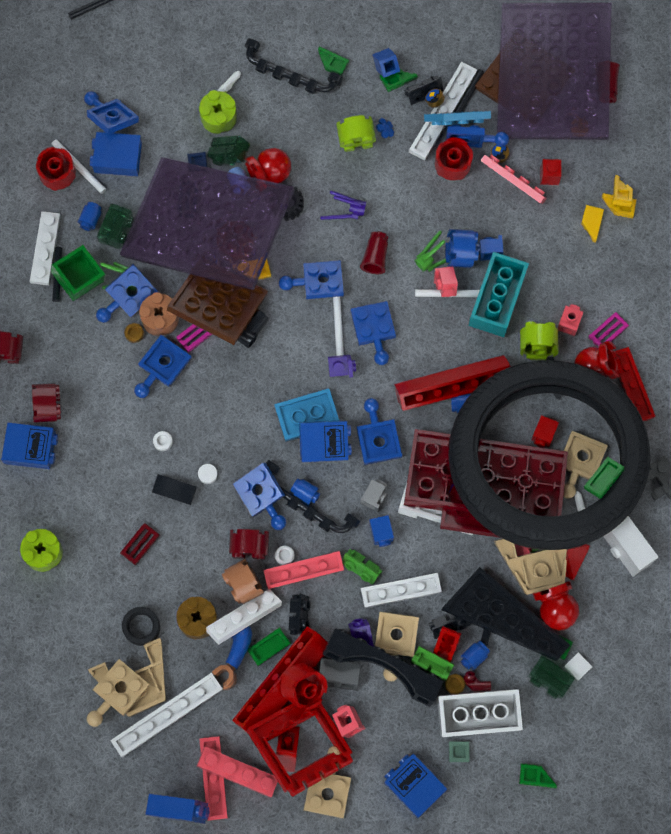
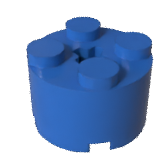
(461, 248)

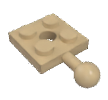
(585, 469)
(405, 645)
(120, 701)
(340, 788)

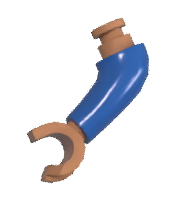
(238, 650)

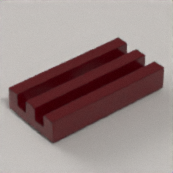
(142, 541)

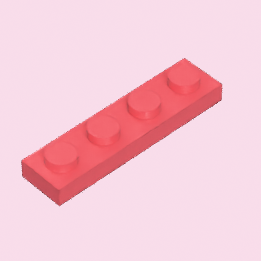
(508, 173)
(303, 569)
(237, 772)
(214, 784)

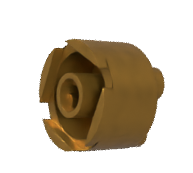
(193, 607)

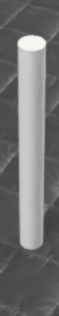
(82, 169)
(436, 293)
(338, 326)

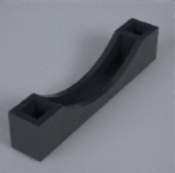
(420, 685)

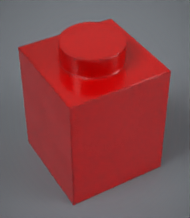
(550, 172)
(544, 432)

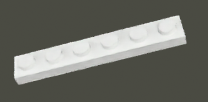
(453, 94)
(166, 715)

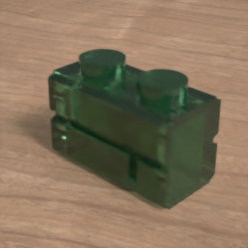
(228, 150)
(115, 226)
(550, 677)

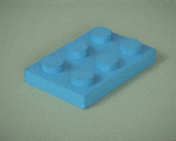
(457, 117)
(307, 408)

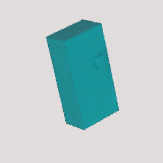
(498, 294)

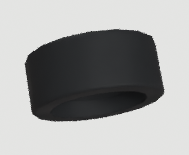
(126, 625)

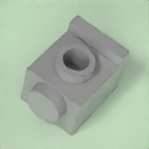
(374, 494)

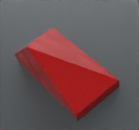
(574, 560)
(447, 643)

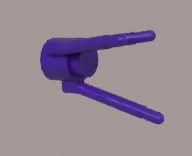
(356, 207)

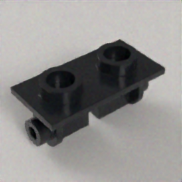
(418, 93)
(300, 605)
(454, 624)

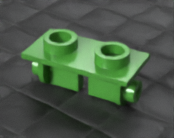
(353, 562)
(432, 663)

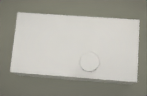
(630, 547)
(479, 713)

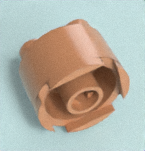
(160, 325)
(243, 581)

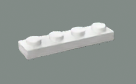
(45, 248)
(401, 590)
(243, 616)

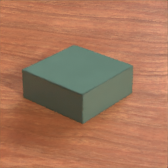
(459, 751)

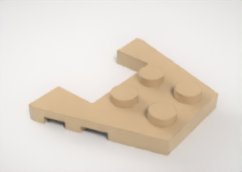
(534, 570)
(152, 674)

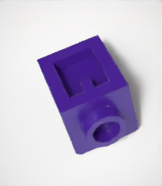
(341, 366)
(361, 629)

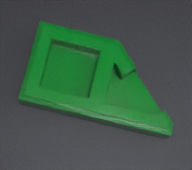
(332, 61)
(397, 80)
(535, 776)

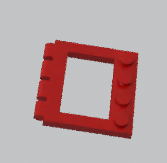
(285, 720)

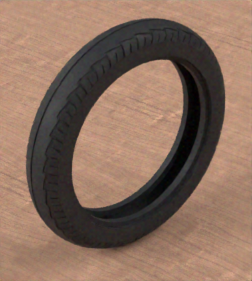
(549, 531)

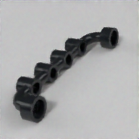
(295, 78)
(310, 513)

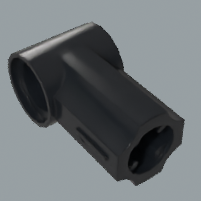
(253, 328)

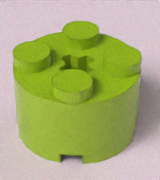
(218, 112)
(356, 132)
(539, 340)
(36, 540)

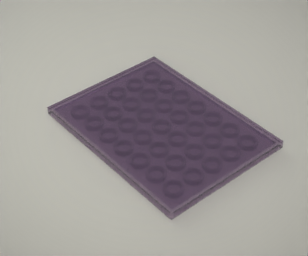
(555, 71)
(207, 222)

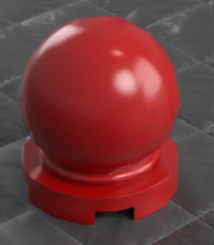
(271, 165)
(601, 360)
(558, 607)

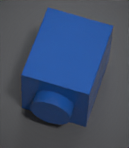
(386, 62)
(381, 531)

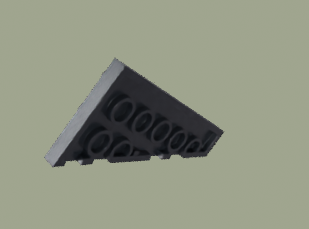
(493, 608)

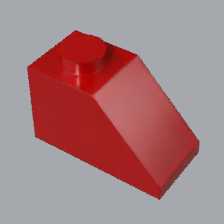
(287, 748)

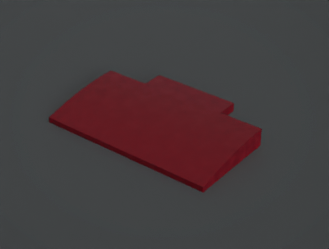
(519, 474)

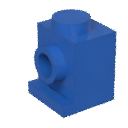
(488, 246)

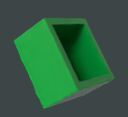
(77, 273)

